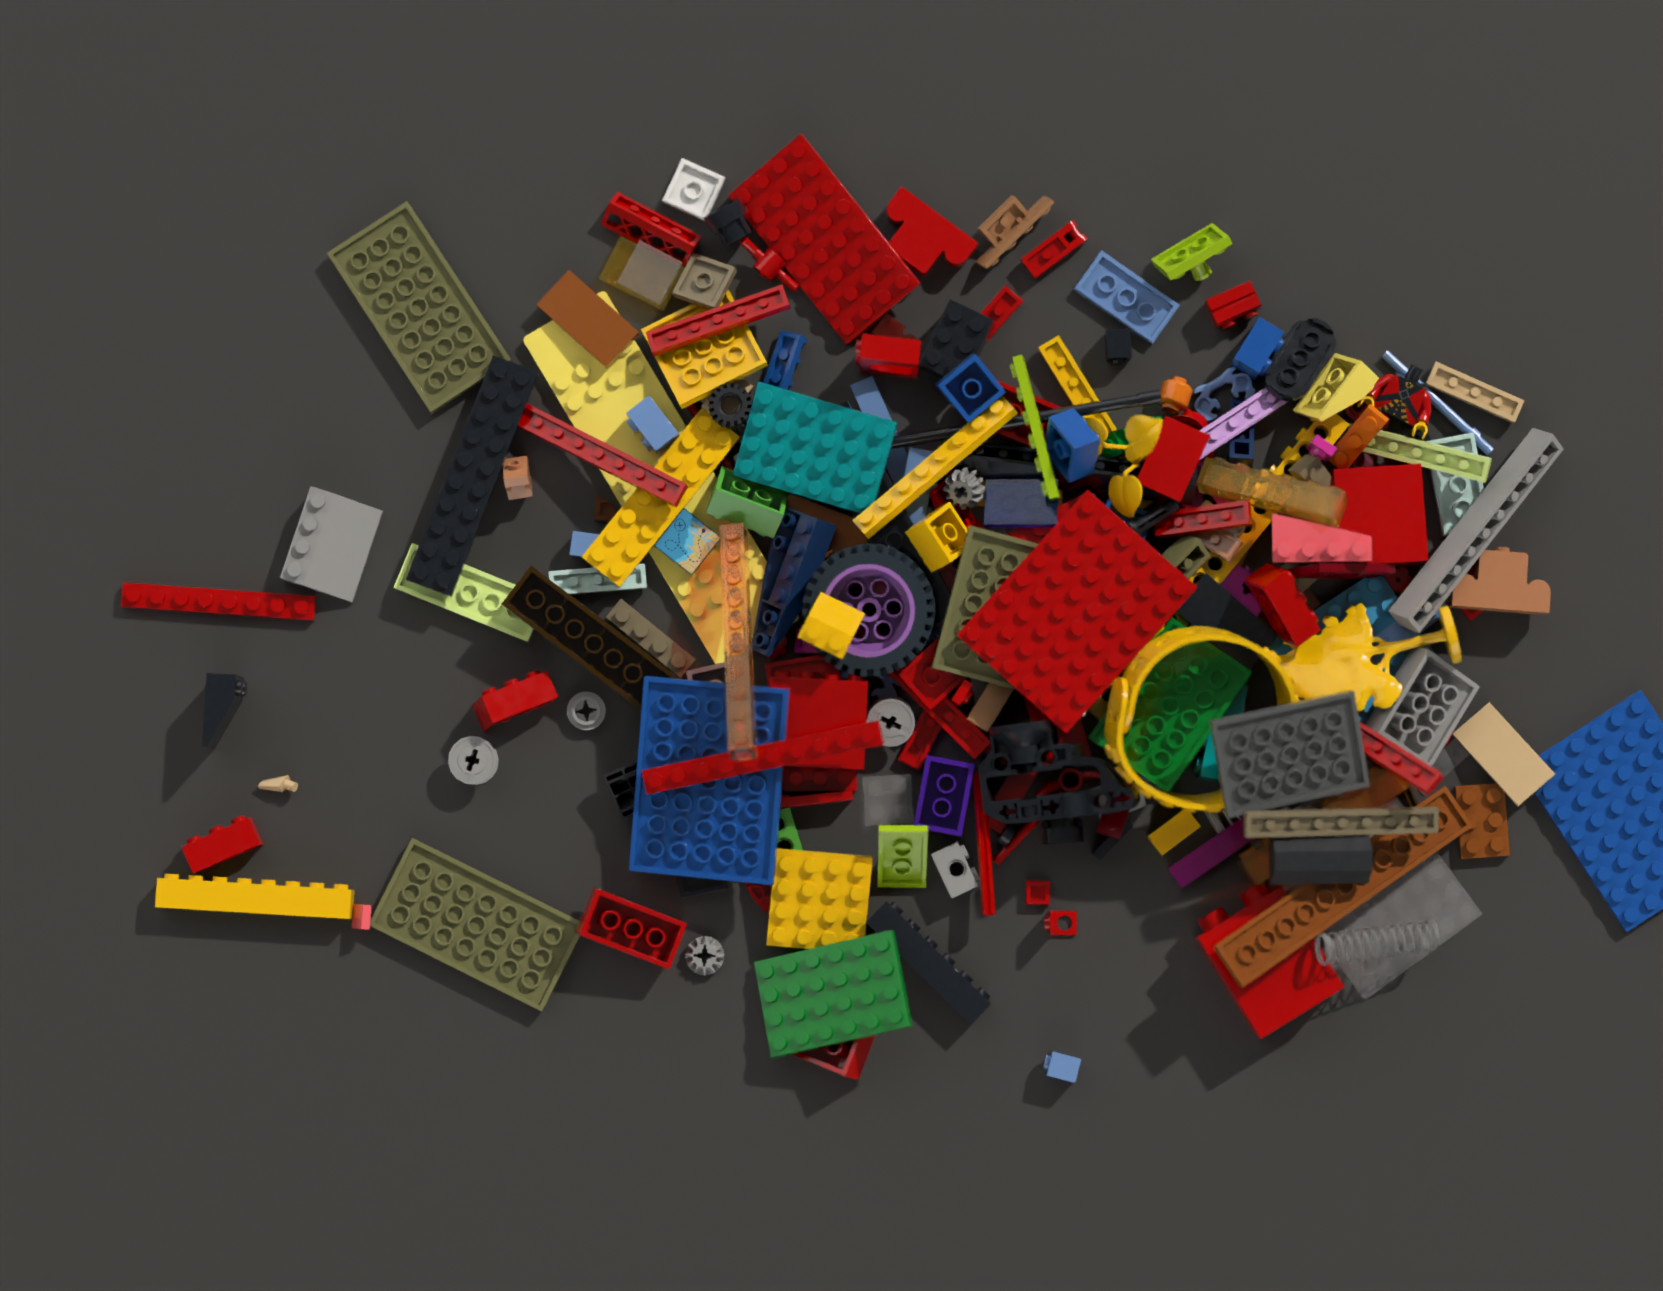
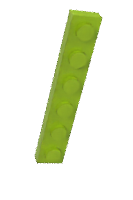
(1032, 418)

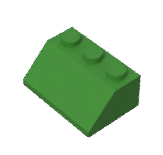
(747, 503)

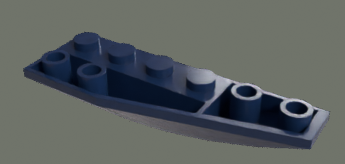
(791, 561)

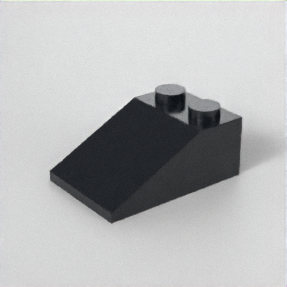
(222, 701)

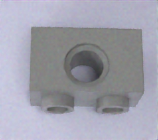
(955, 884)

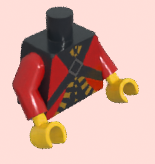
(1402, 398)

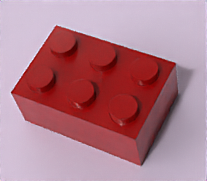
(1283, 604)

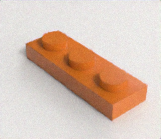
(1358, 437)

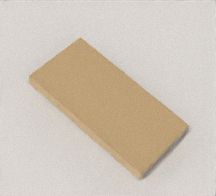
(1503, 754)

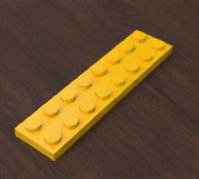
(645, 517)

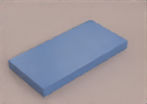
(1126, 297)

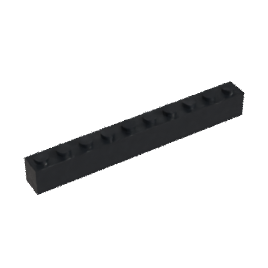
(1016, 462)

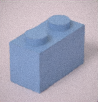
(652, 425)

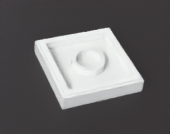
(693, 189)

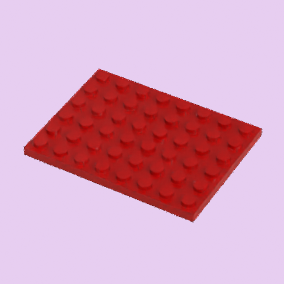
(1076, 611)

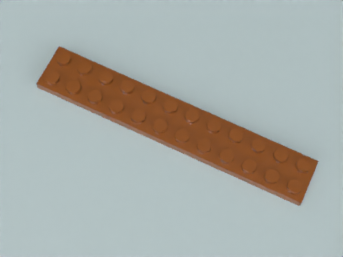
(1317, 906)

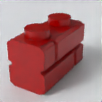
(1233, 305)

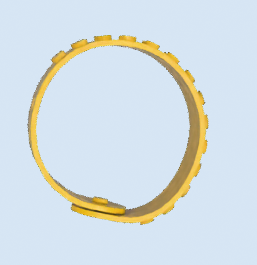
(1124, 695)

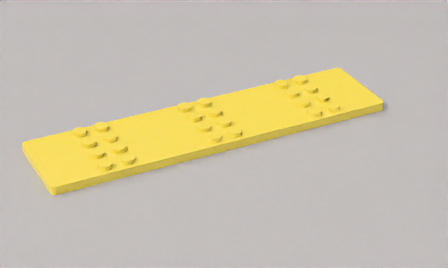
(598, 405)

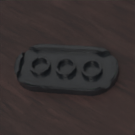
(1300, 359)

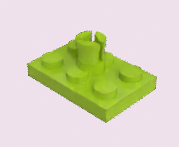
(1192, 254)
(902, 856)

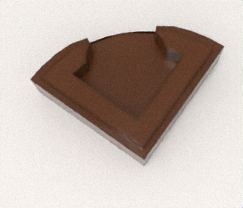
(604, 510)

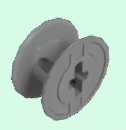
(903, 713)
(480, 772)

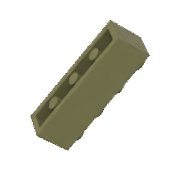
(1187, 554)

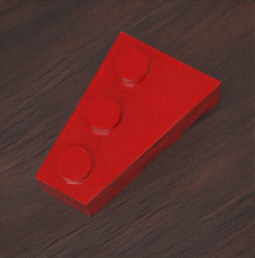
(514, 699)

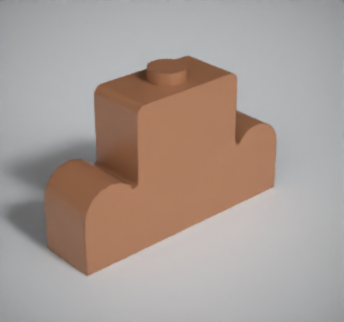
(1501, 586)

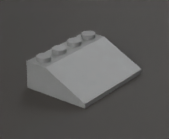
(331, 544)
(1428, 706)

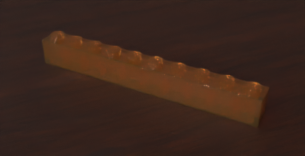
(738, 642)

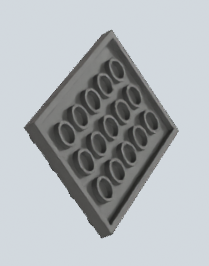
(1289, 753)

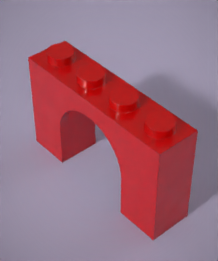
(888, 356)

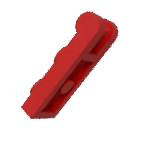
(1053, 250)

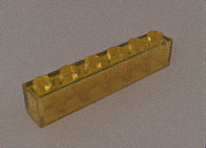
(1272, 492)

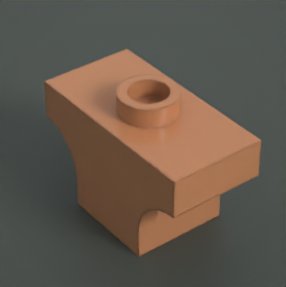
(517, 477)

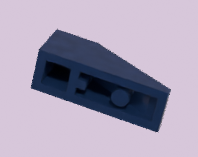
(1241, 447)

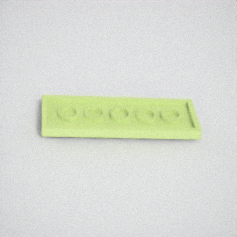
(475, 597)

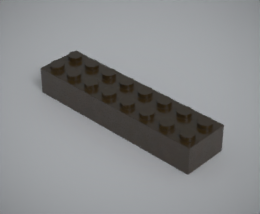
(583, 635)

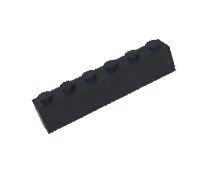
(930, 964)

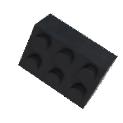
(955, 338)

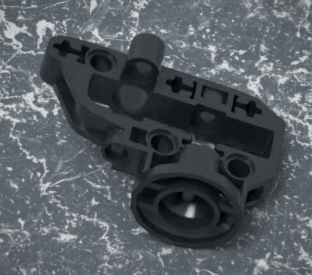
(1026, 751)

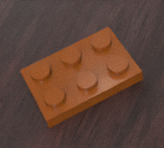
(1487, 813)

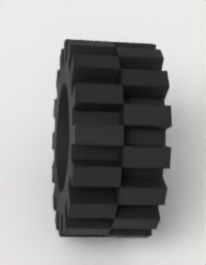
(726, 420)

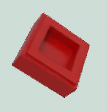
(1037, 892)

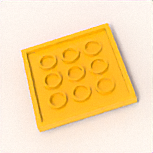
(708, 363)
(818, 898)

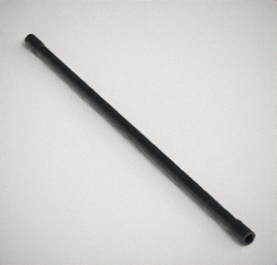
(1139, 400)

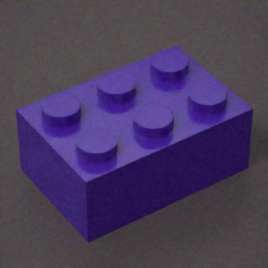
(944, 795)

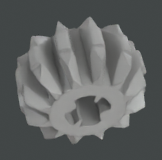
(968, 480)

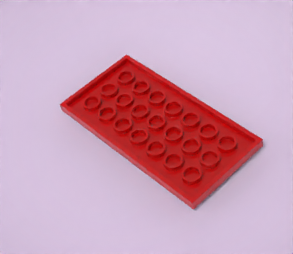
(825, 239)

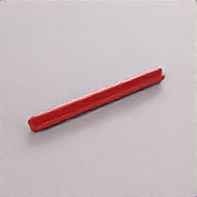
(984, 851)

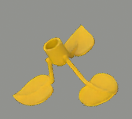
(1142, 434)

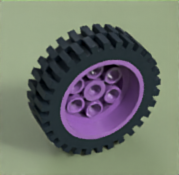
(904, 584)

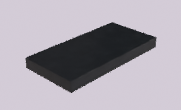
(1216, 608)

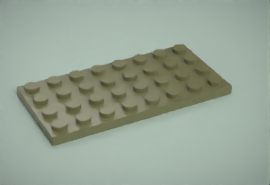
(418, 306)
(476, 924)

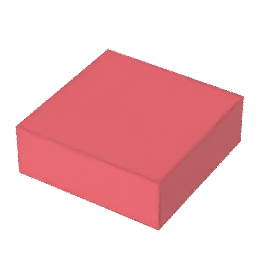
(361, 916)

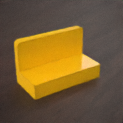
(1173, 831)

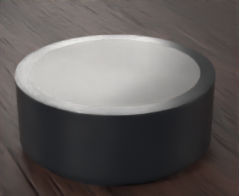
(1007, 834)

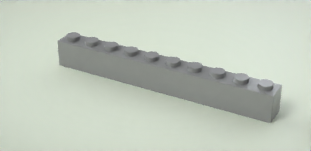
(1476, 530)

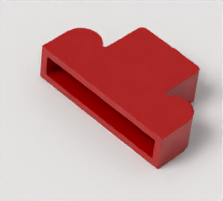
(926, 235)

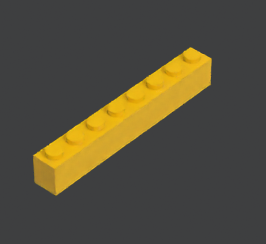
(254, 898)

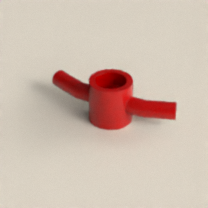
(769, 264)
(1058, 784)

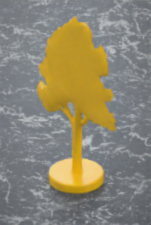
(1342, 654)

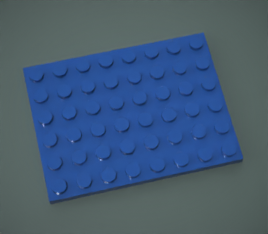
(1611, 805)
(714, 826)

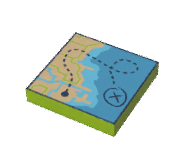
(687, 541)

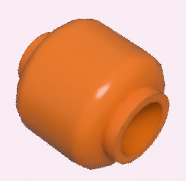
(1175, 395)

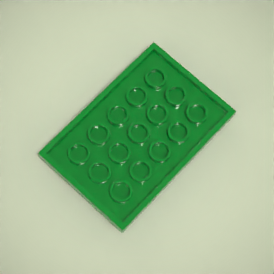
(1175, 709)
(833, 994)

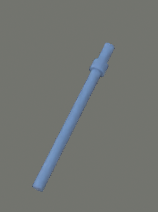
(1441, 406)

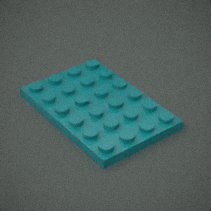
(814, 448)

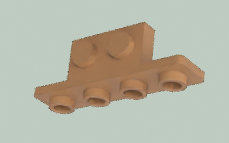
(1008, 225)

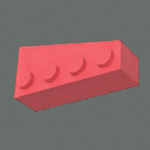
(1312, 542)

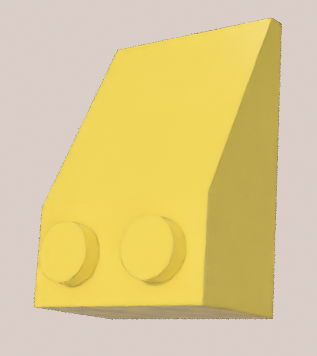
(1336, 388)

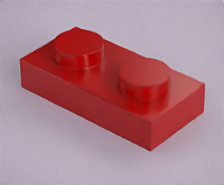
(962, 693)

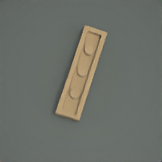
(1474, 392)

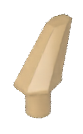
(278, 784)

